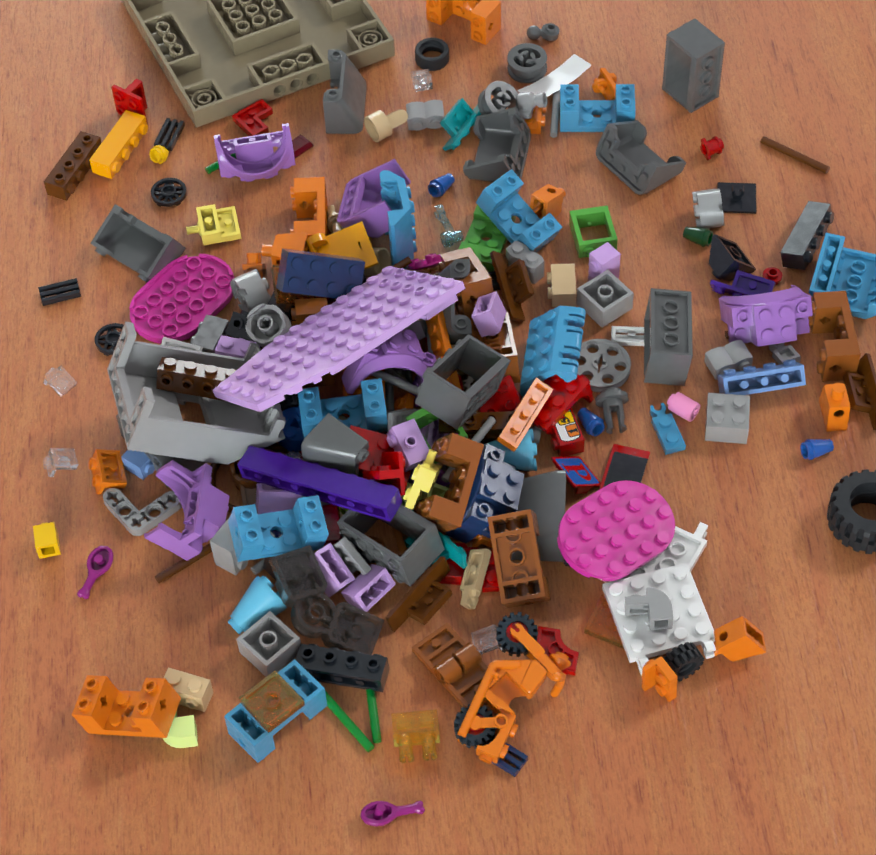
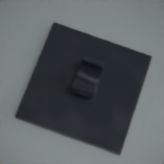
(738, 197)

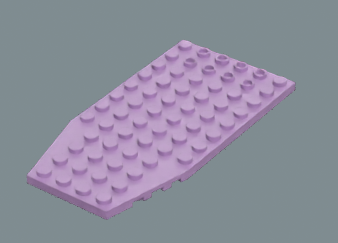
(338, 335)

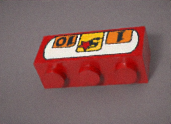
(567, 436)

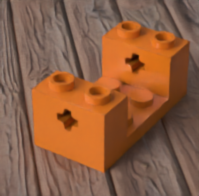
(483, 14)
(310, 203)
(106, 709)

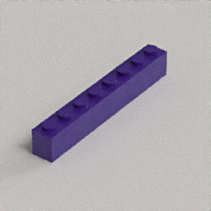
(313, 479)

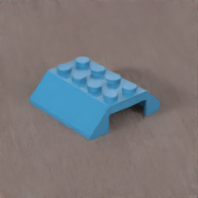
(400, 218)
(847, 271)
(553, 346)

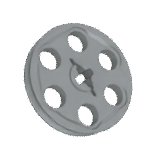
(608, 364)

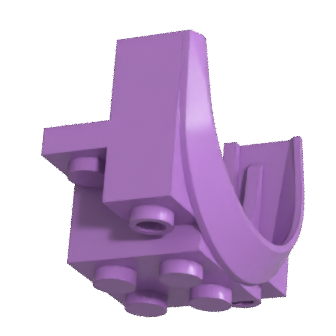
(767, 316)
(397, 352)
(202, 505)

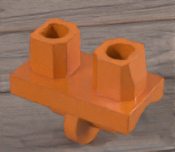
(605, 84)
(254, 262)

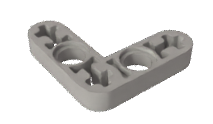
(137, 516)

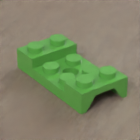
(481, 228)

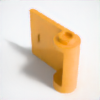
(345, 244)

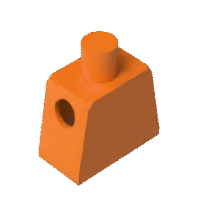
(547, 200)
(291, 241)
(834, 399)
(739, 640)

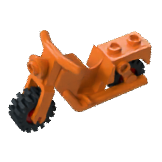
(503, 683)

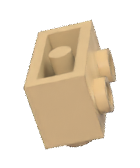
(562, 285)
(192, 689)

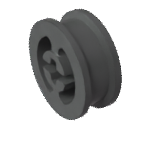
(527, 63)
(504, 97)

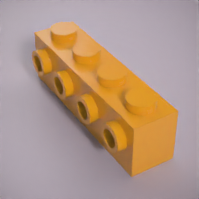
(118, 144)

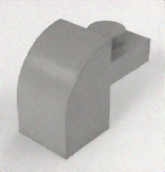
(655, 605)

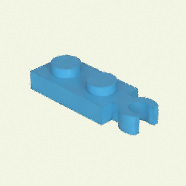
(667, 430)

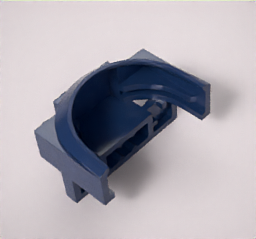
(493, 493)

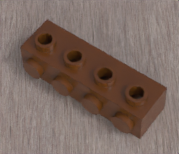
(72, 166)
(190, 377)

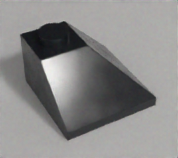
(727, 258)

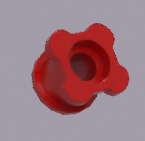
(711, 146)

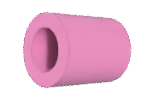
(683, 406)

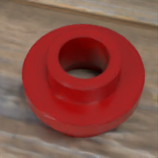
(772, 274)

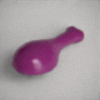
(97, 564)
(382, 812)

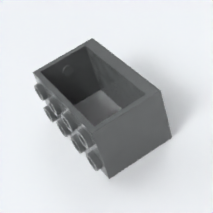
(693, 65)
(668, 337)
(447, 400)
(416, 558)

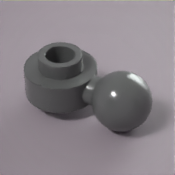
(548, 32)

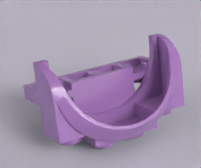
(255, 155)

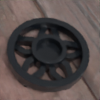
(169, 192)
(110, 338)

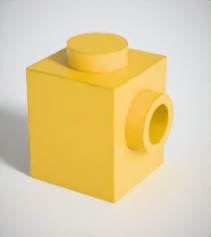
(46, 540)

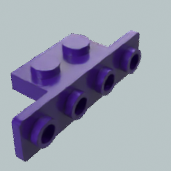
(744, 285)

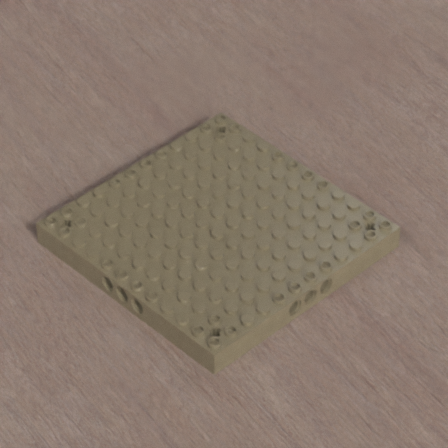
(251, 50)

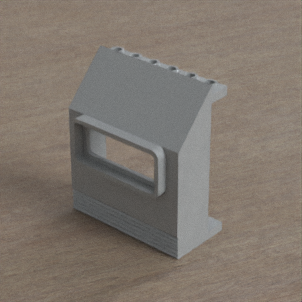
(153, 417)

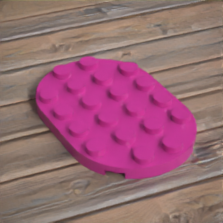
(181, 297)
(616, 530)

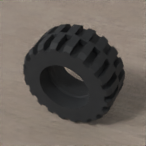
(844, 521)

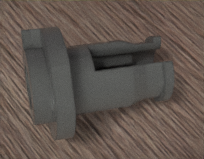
(612, 401)

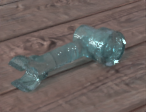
(450, 236)

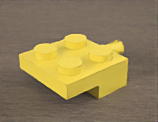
(216, 224)
(424, 479)

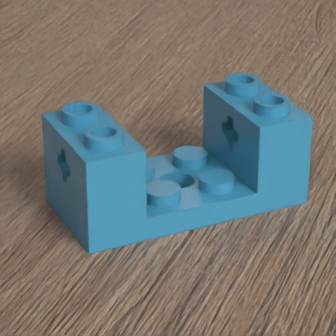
(578, 114)
(502, 201)
(364, 409)
(299, 528)
(252, 735)

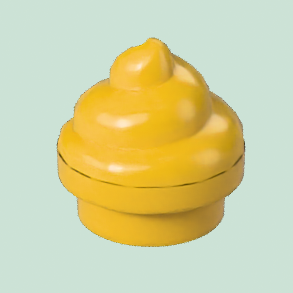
(158, 154)

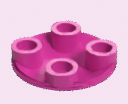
(430, 261)

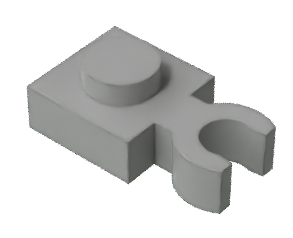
(781, 353)

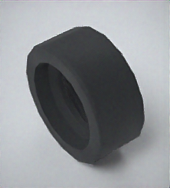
(432, 44)

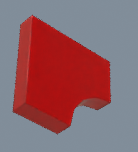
(551, 642)

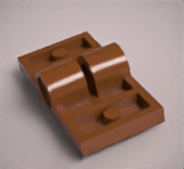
(452, 663)

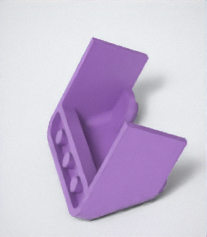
(364, 202)

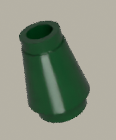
(700, 236)

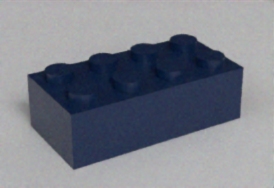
(318, 273)

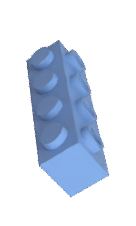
(763, 379)

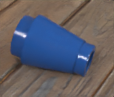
(440, 185)
(592, 423)
(816, 447)

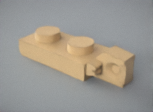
(474, 577)

